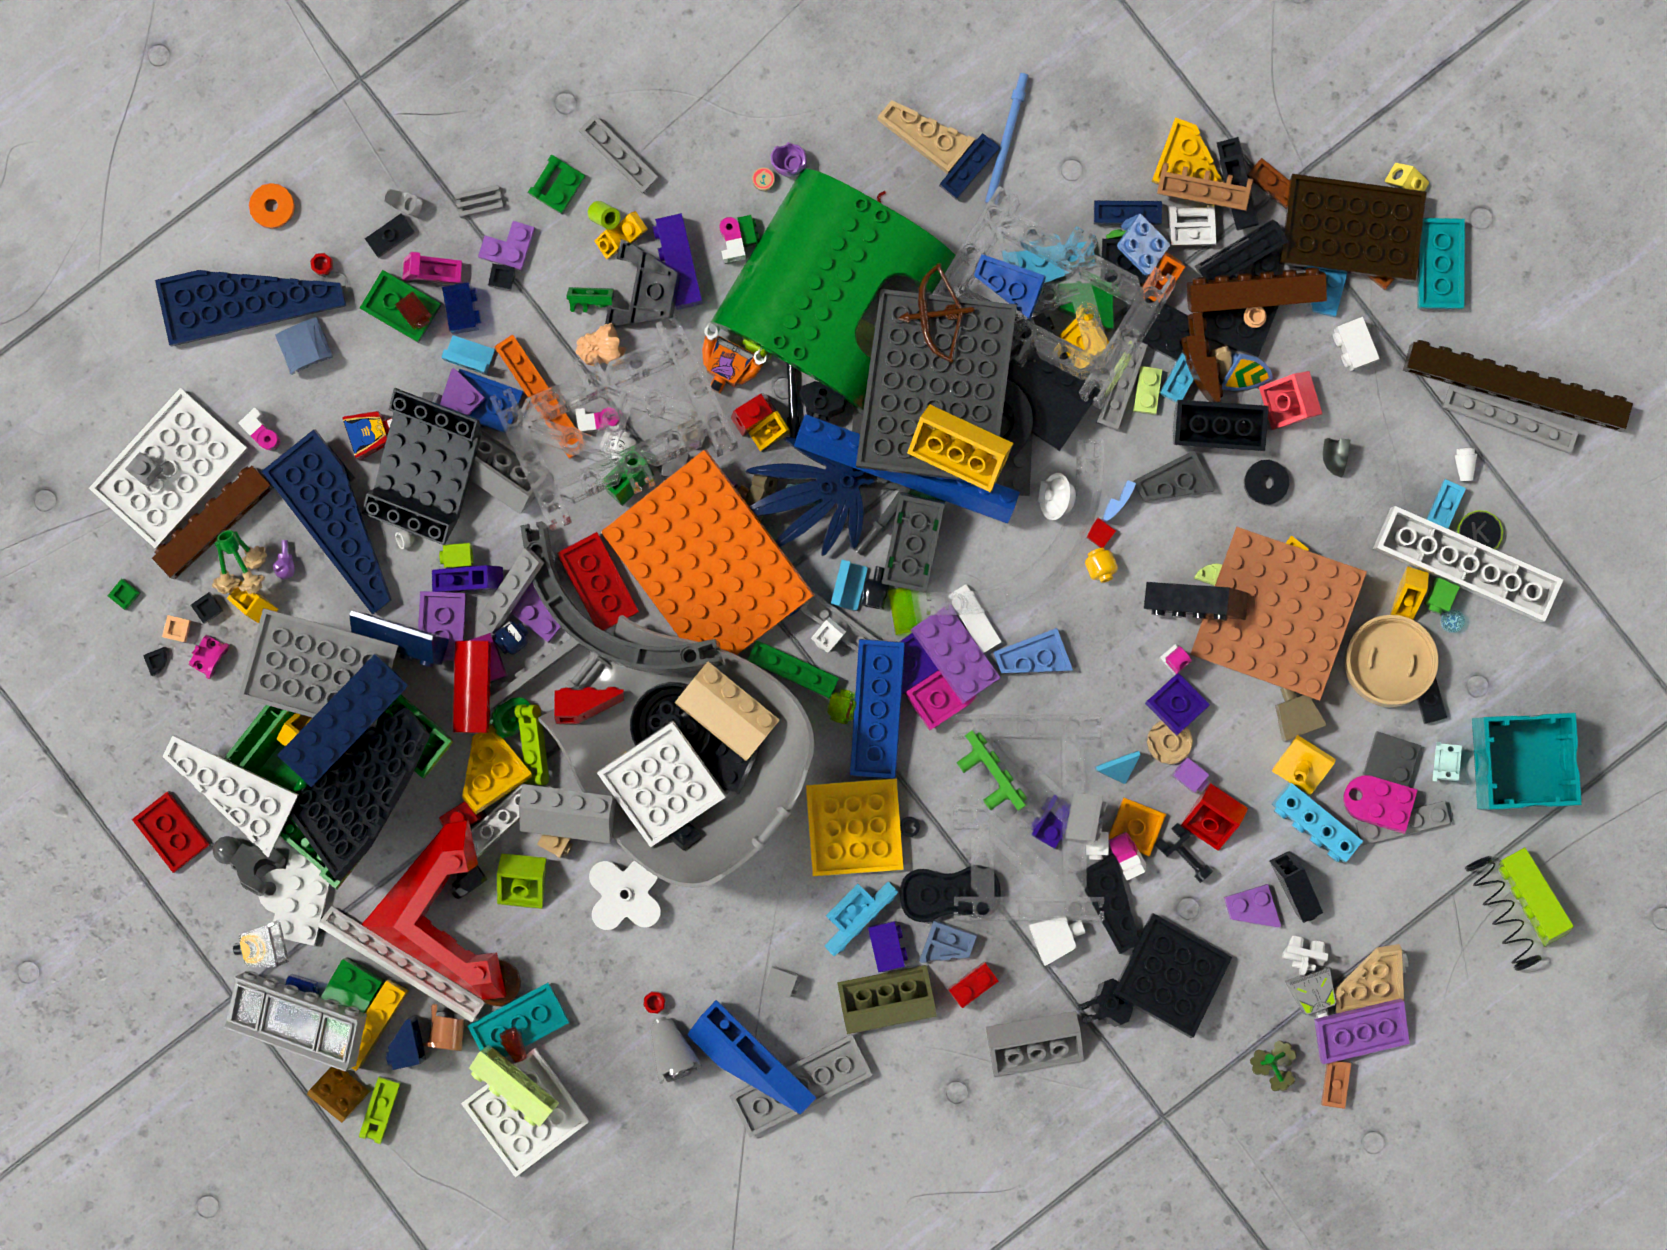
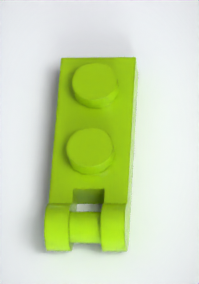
(380, 1109)

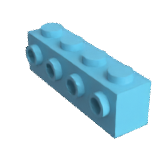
(1316, 822)

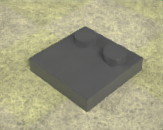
(1391, 759)

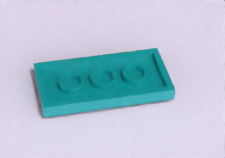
(1441, 264)
(532, 1014)

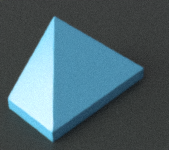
(1119, 768)

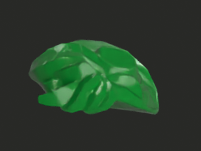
(505, 719)

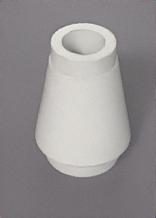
(1466, 462)

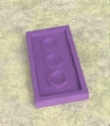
(955, 655)
(1361, 1031)

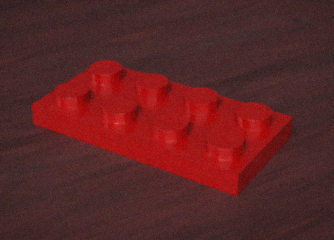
(597, 581)

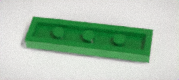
(793, 669)

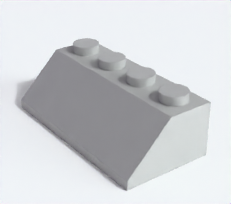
(500, 472)
(567, 813)
(1035, 1043)

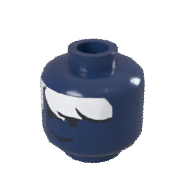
(511, 637)

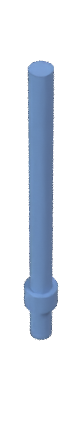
(1018, 96)

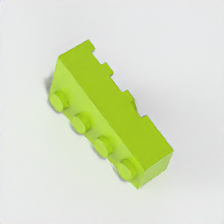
(1535, 897)

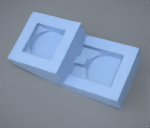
(1115, 506)

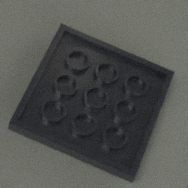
(1172, 975)

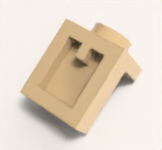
(555, 844)

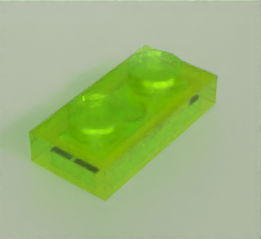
(902, 610)

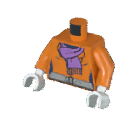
(729, 361)

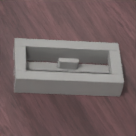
(458, 197)

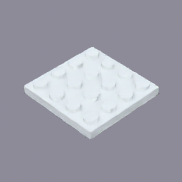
(661, 784)
(507, 1130)

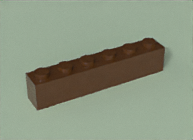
(1257, 290)
(217, 517)

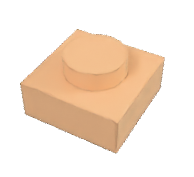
(176, 628)

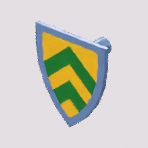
(1246, 373)

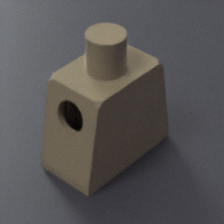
(1297, 715)

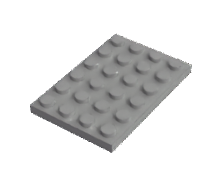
(305, 663)

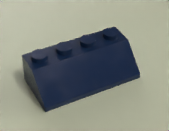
(410, 641)

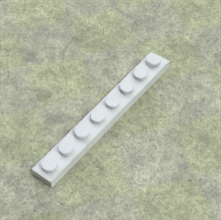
(401, 964)

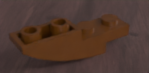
(1202, 368)

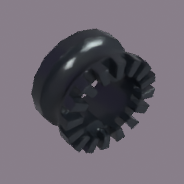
(916, 825)

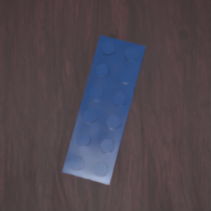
(877, 708)

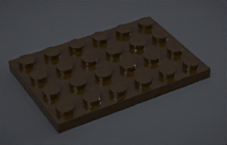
(1353, 227)

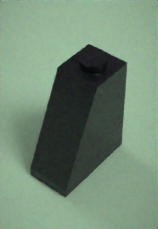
(1296, 886)

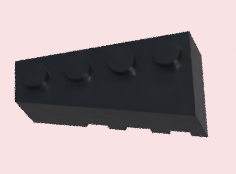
(1195, 601)

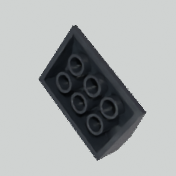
(1052, 398)

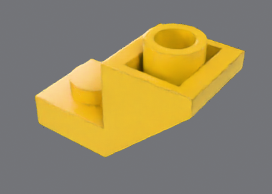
(628, 229)

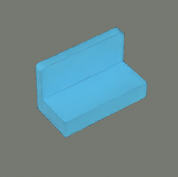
(468, 355)
(849, 585)

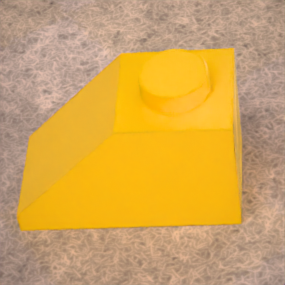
(1410, 593)
(250, 604)

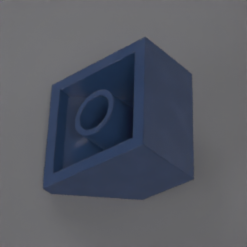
(406, 1046)

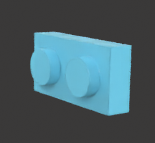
(1177, 381)
(1446, 503)

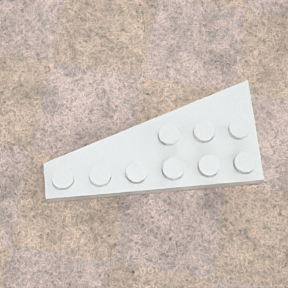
(243, 797)

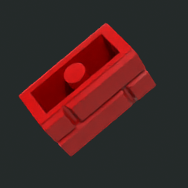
(973, 984)

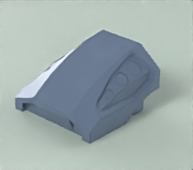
(303, 345)

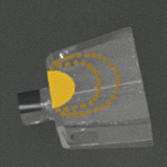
(263, 946)

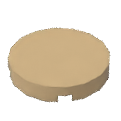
(1167, 746)

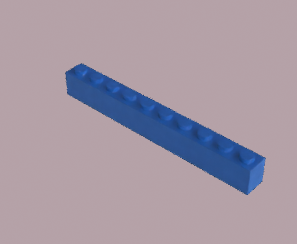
(842, 446)

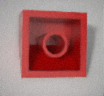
(1214, 817)

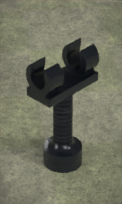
(1201, 871)

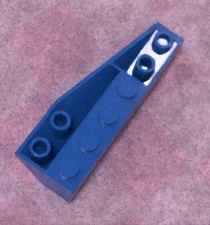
(746, 1058)

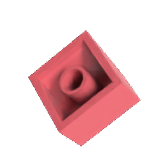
(1290, 400)

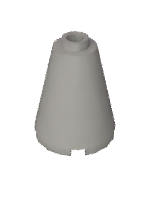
(671, 1051)

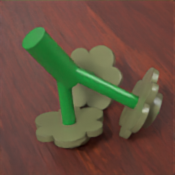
(1264, 1062)

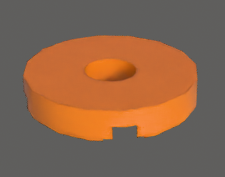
(267, 193)

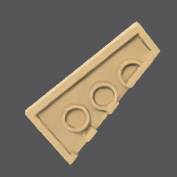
(934, 141)

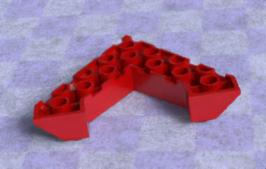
(403, 922)

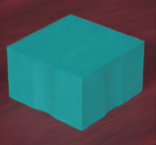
(1526, 761)

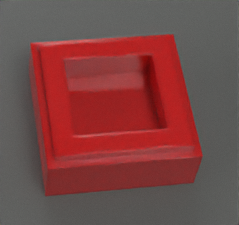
(1100, 533)

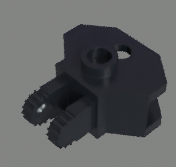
(821, 406)
(1107, 1006)

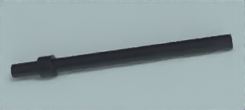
(793, 420)

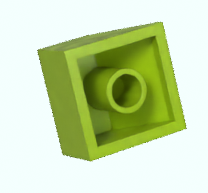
(521, 880)

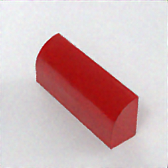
(472, 687)

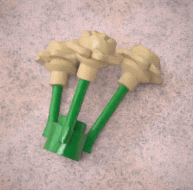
(229, 542)

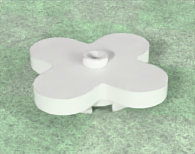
(612, 908)

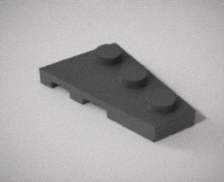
(1175, 479)

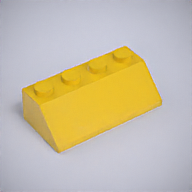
(959, 448)

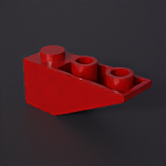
(579, 705)

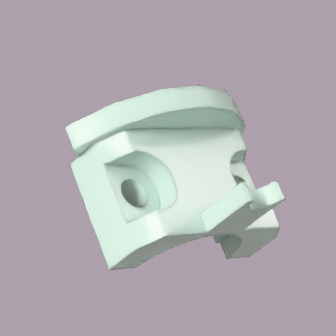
(1447, 762)

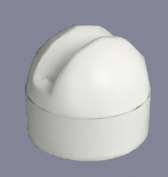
(404, 539)

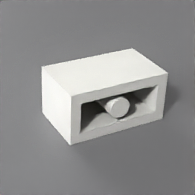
(1355, 344)

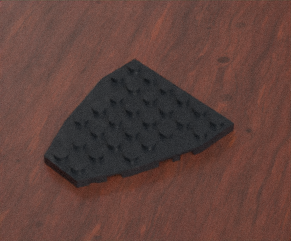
(359, 792)

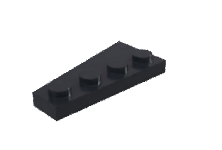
(1106, 881)

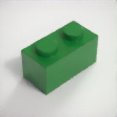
(748, 234)

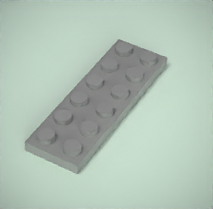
(822, 1073)

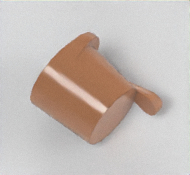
(445, 1032)

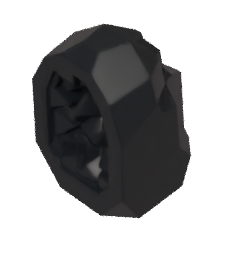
(467, 881)

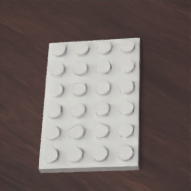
(193, 457)

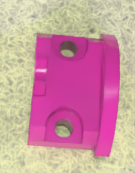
(208, 655)

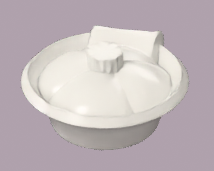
(1056, 496)

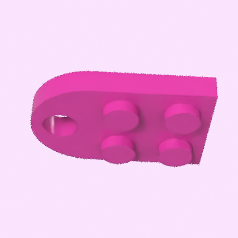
(935, 700)
(1381, 803)

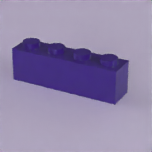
(677, 254)

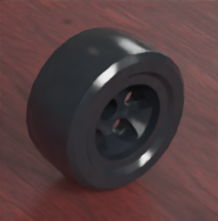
(651, 706)

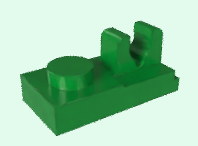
(594, 296)

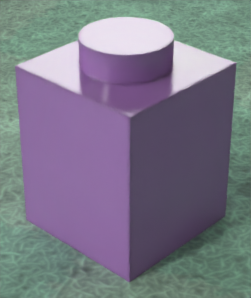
(1191, 775)

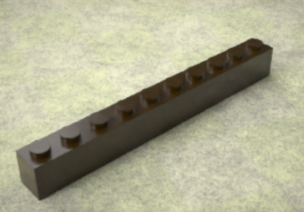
(1518, 386)

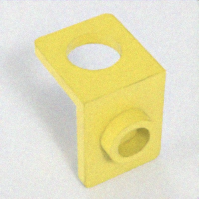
(1411, 178)

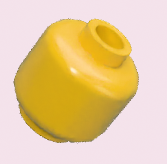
(1101, 565)

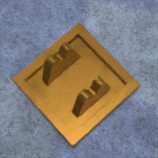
(338, 1093)

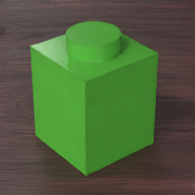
(1441, 596)

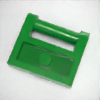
(563, 187)

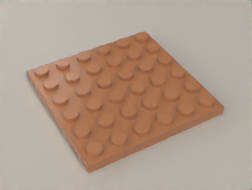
(1293, 614)

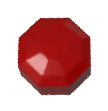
(321, 264)
(654, 1002)

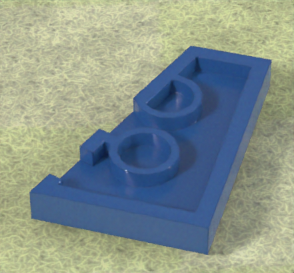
(1011, 283)

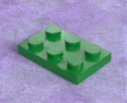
(382, 299)

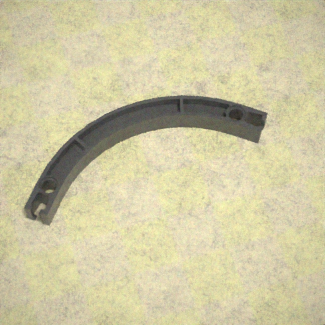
(606, 646)

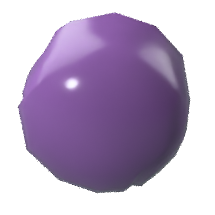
(788, 159)

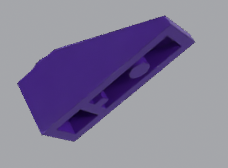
(467, 578)

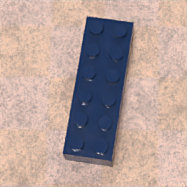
(342, 720)

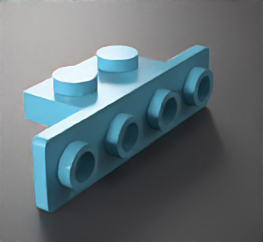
(855, 912)

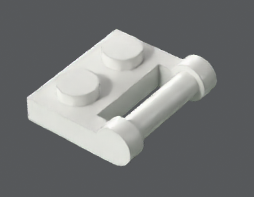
(1192, 232)

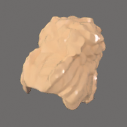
(601, 345)

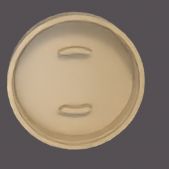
(1391, 661)

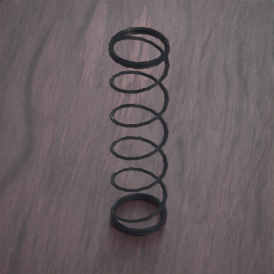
(1521, 964)

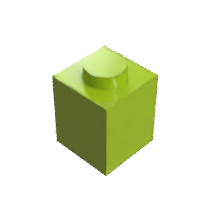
(457, 555)

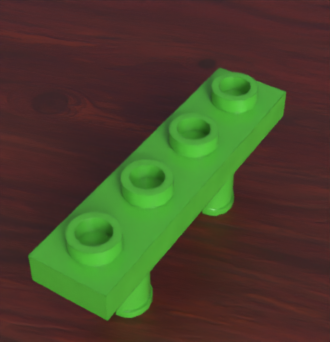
(1004, 778)

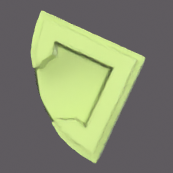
(1209, 574)

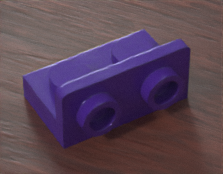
(1048, 830)

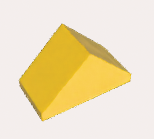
(769, 431)

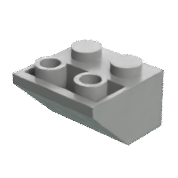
(1084, 818)

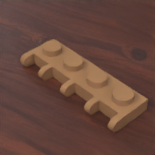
(1204, 189)

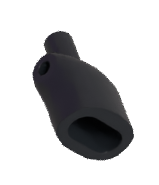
(874, 591)

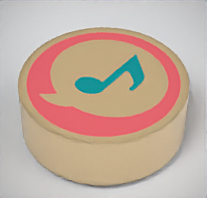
(763, 179)

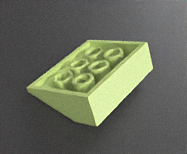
(513, 1085)

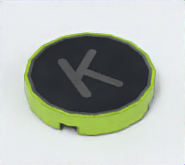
(1482, 528)

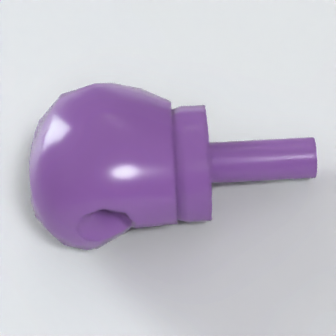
(284, 566)

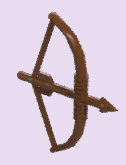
(950, 312)

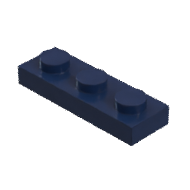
(969, 166)
(1116, 212)

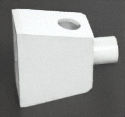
(1055, 938)

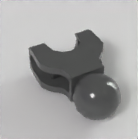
(246, 861)

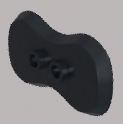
(930, 894)

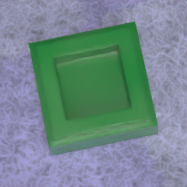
(123, 594)

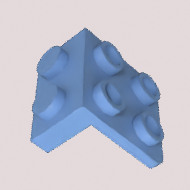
(1142, 243)

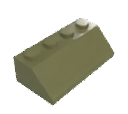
(886, 999)

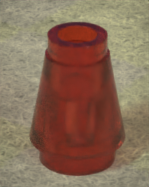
(513, 1044)

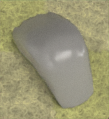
(403, 201)

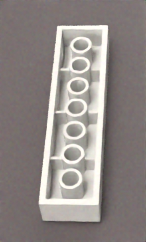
(1468, 564)

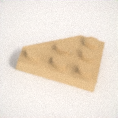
(1373, 981)

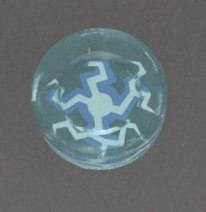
(1452, 621)

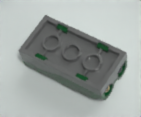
(913, 542)

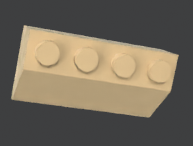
(727, 711)

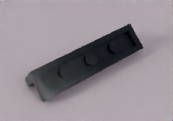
(1243, 251)

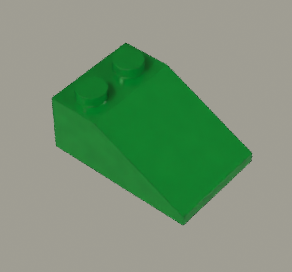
(353, 985)

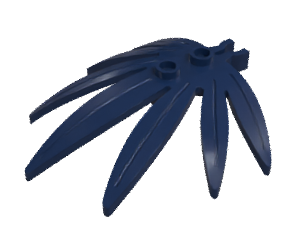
(832, 486)

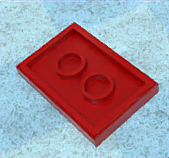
(171, 832)

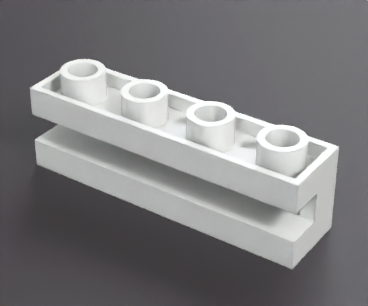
(496, 823)

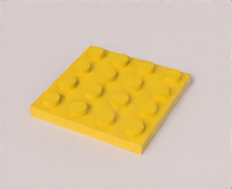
(854, 827)

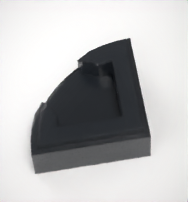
(156, 660)

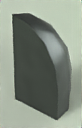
(1336, 455)

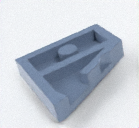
(947, 942)

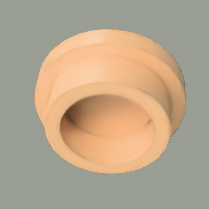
(1255, 317)

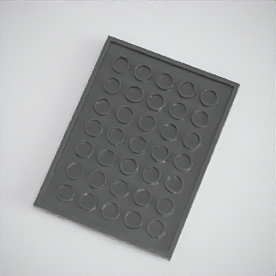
(910, 376)

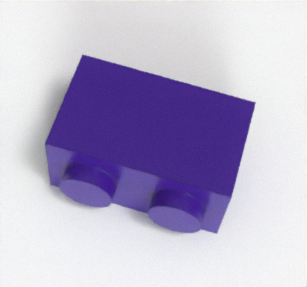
(887, 946)

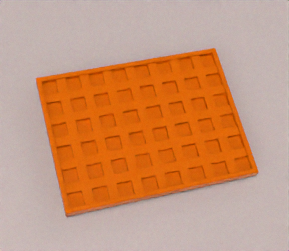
(707, 558)

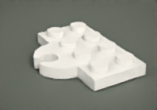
(297, 898)

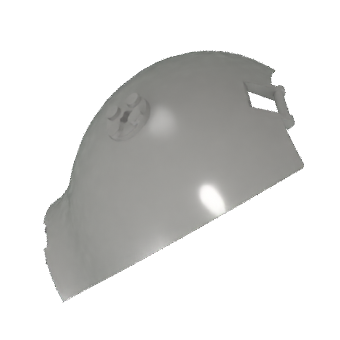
(739, 822)

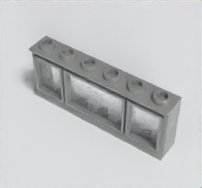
(296, 1020)

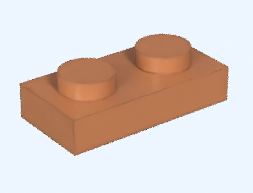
(1336, 1084)

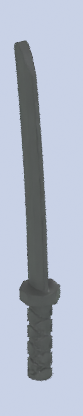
(880, 524)

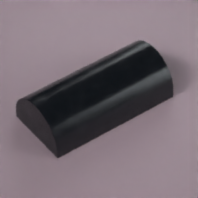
(1220, 425)

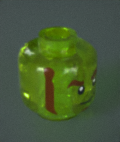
(842, 706)

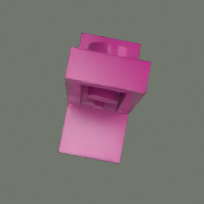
(431, 269)

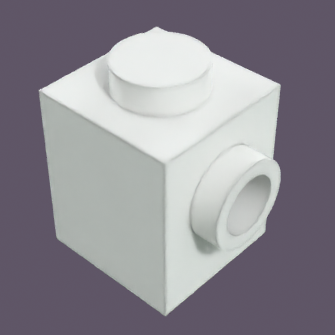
(1099, 847)

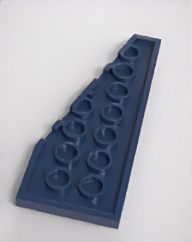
(220, 303)
(322, 499)

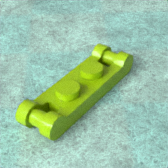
(533, 743)

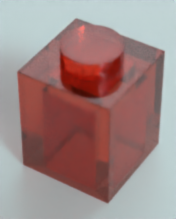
(414, 311)

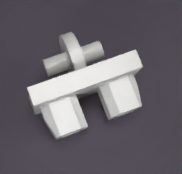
(1304, 958)

